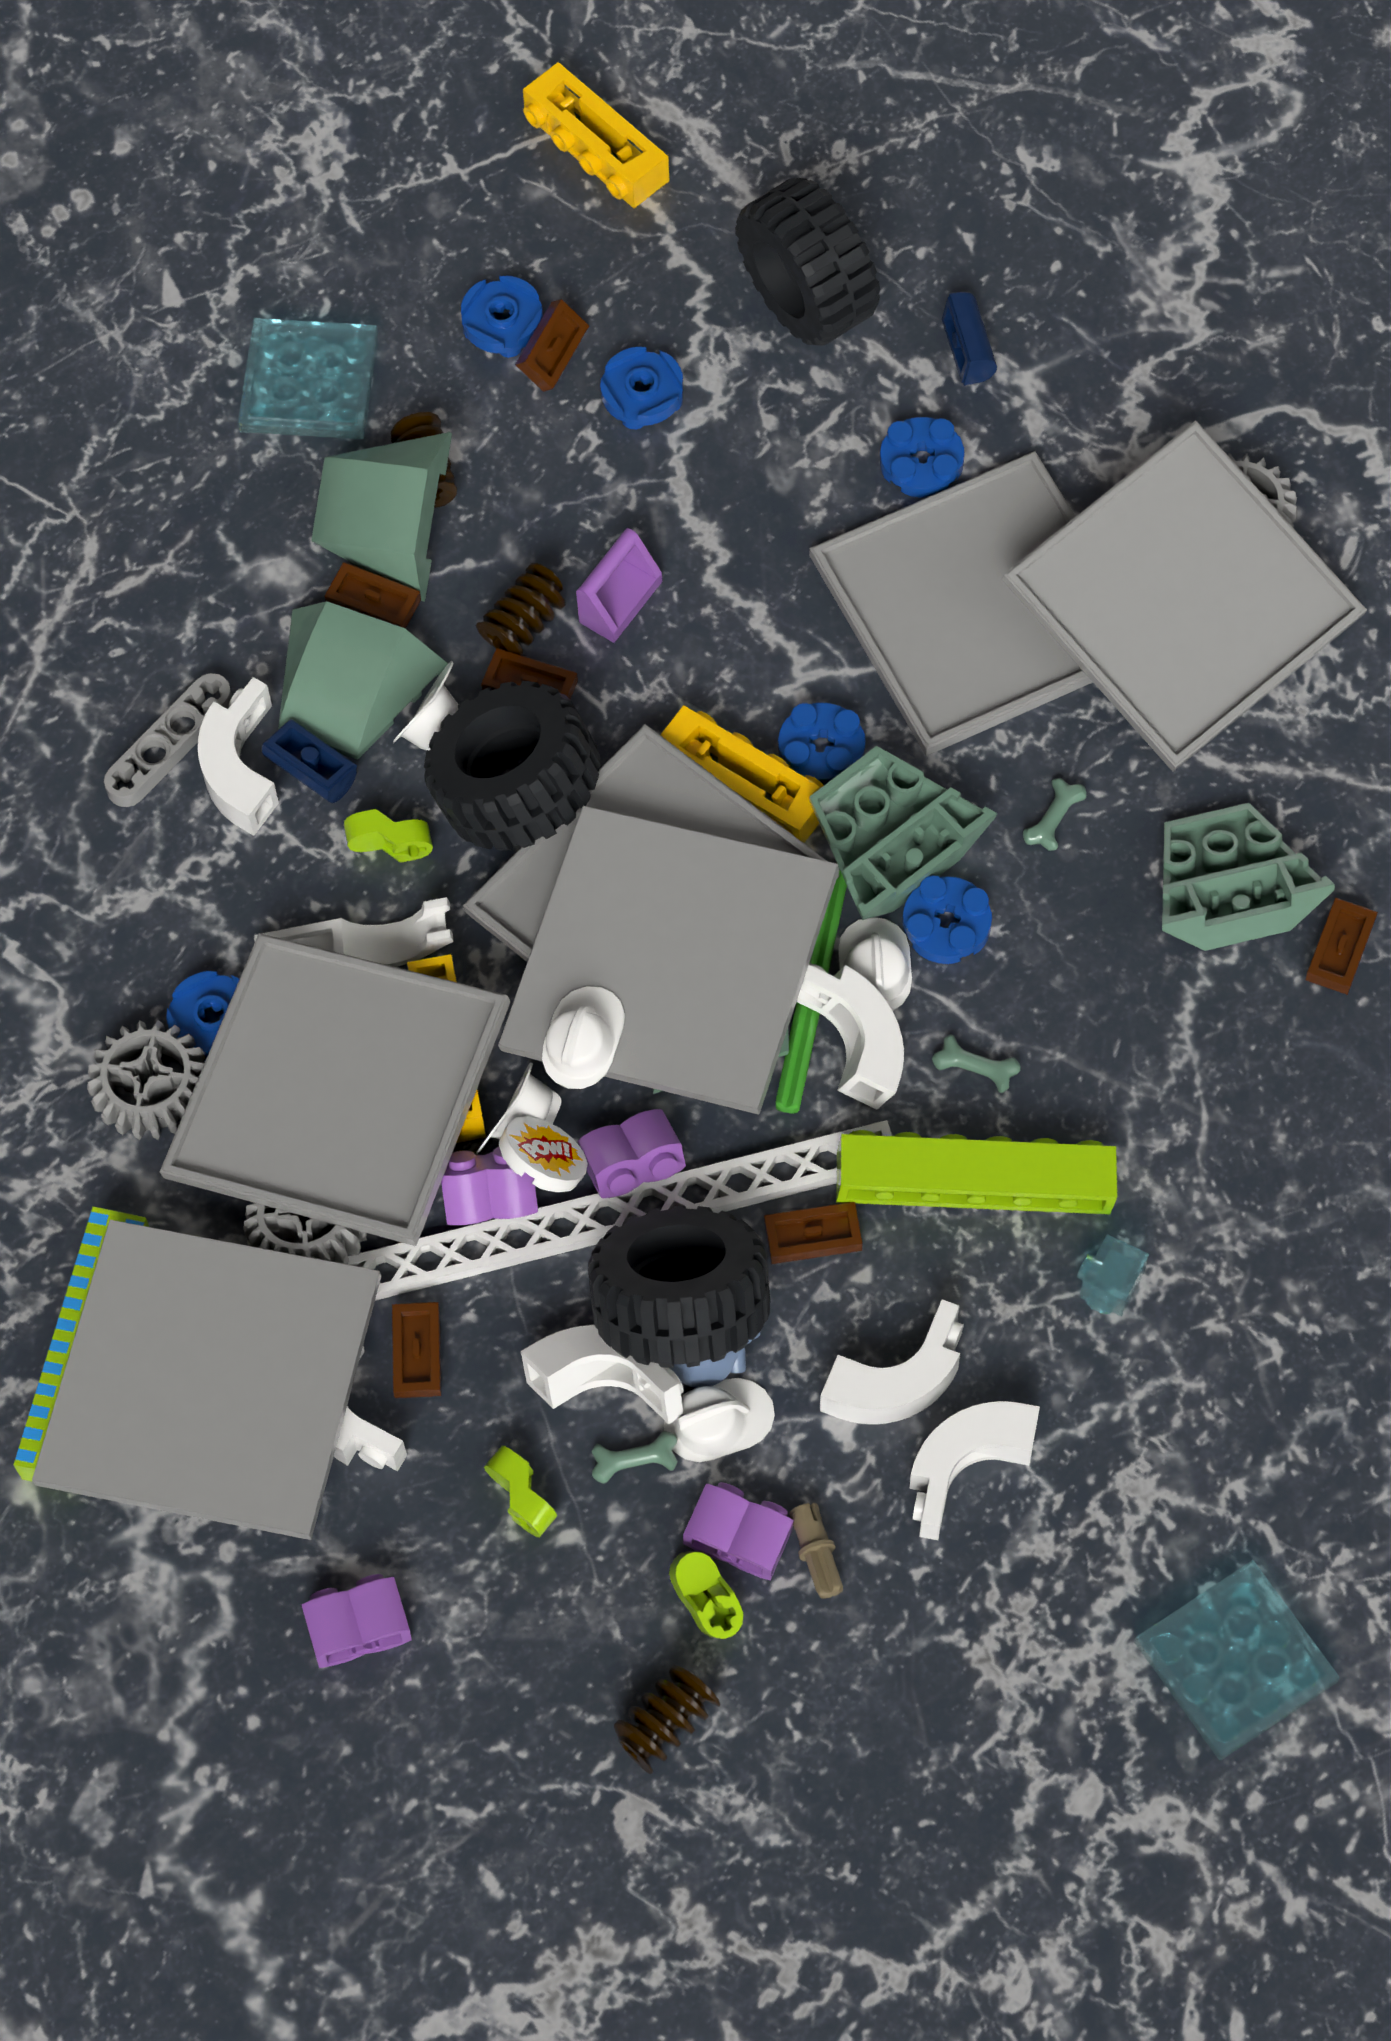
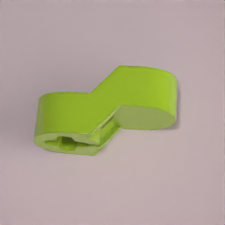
(375, 831)
(526, 1506)
(720, 1613)

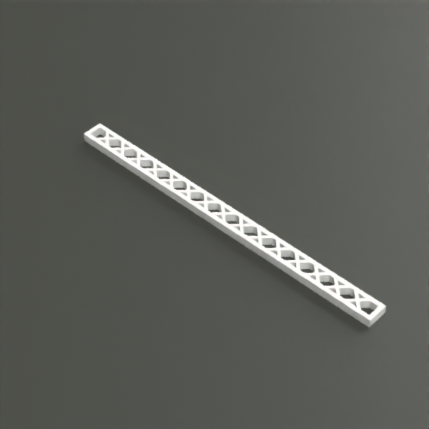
(589, 1205)

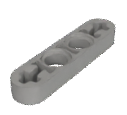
(163, 736)

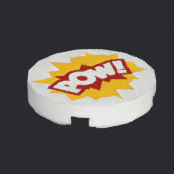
(543, 1153)

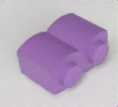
(632, 1153)
(484, 1189)
(738, 1530)
(356, 1620)

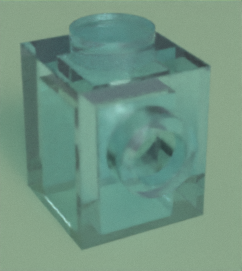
(1112, 1275)

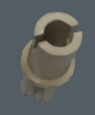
(816, 1549)

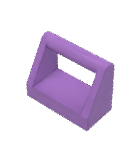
(618, 587)

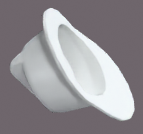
(431, 713)
(879, 954)
(583, 1037)
(529, 1099)
(721, 1420)

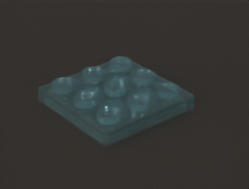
(308, 378)
(1236, 1660)

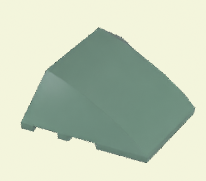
(380, 507)
(351, 675)
(893, 829)
(1234, 879)

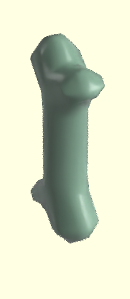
(1044, 831)
(955, 1056)
(656, 1452)

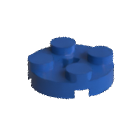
(505, 335)
(646, 407)
(926, 435)
(821, 721)
(944, 895)
(190, 1001)

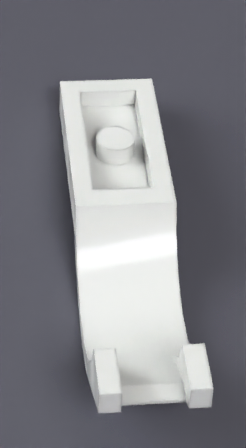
(385, 944)

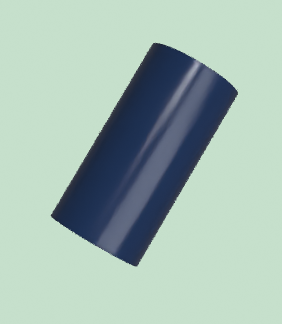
(968, 339)
(310, 761)

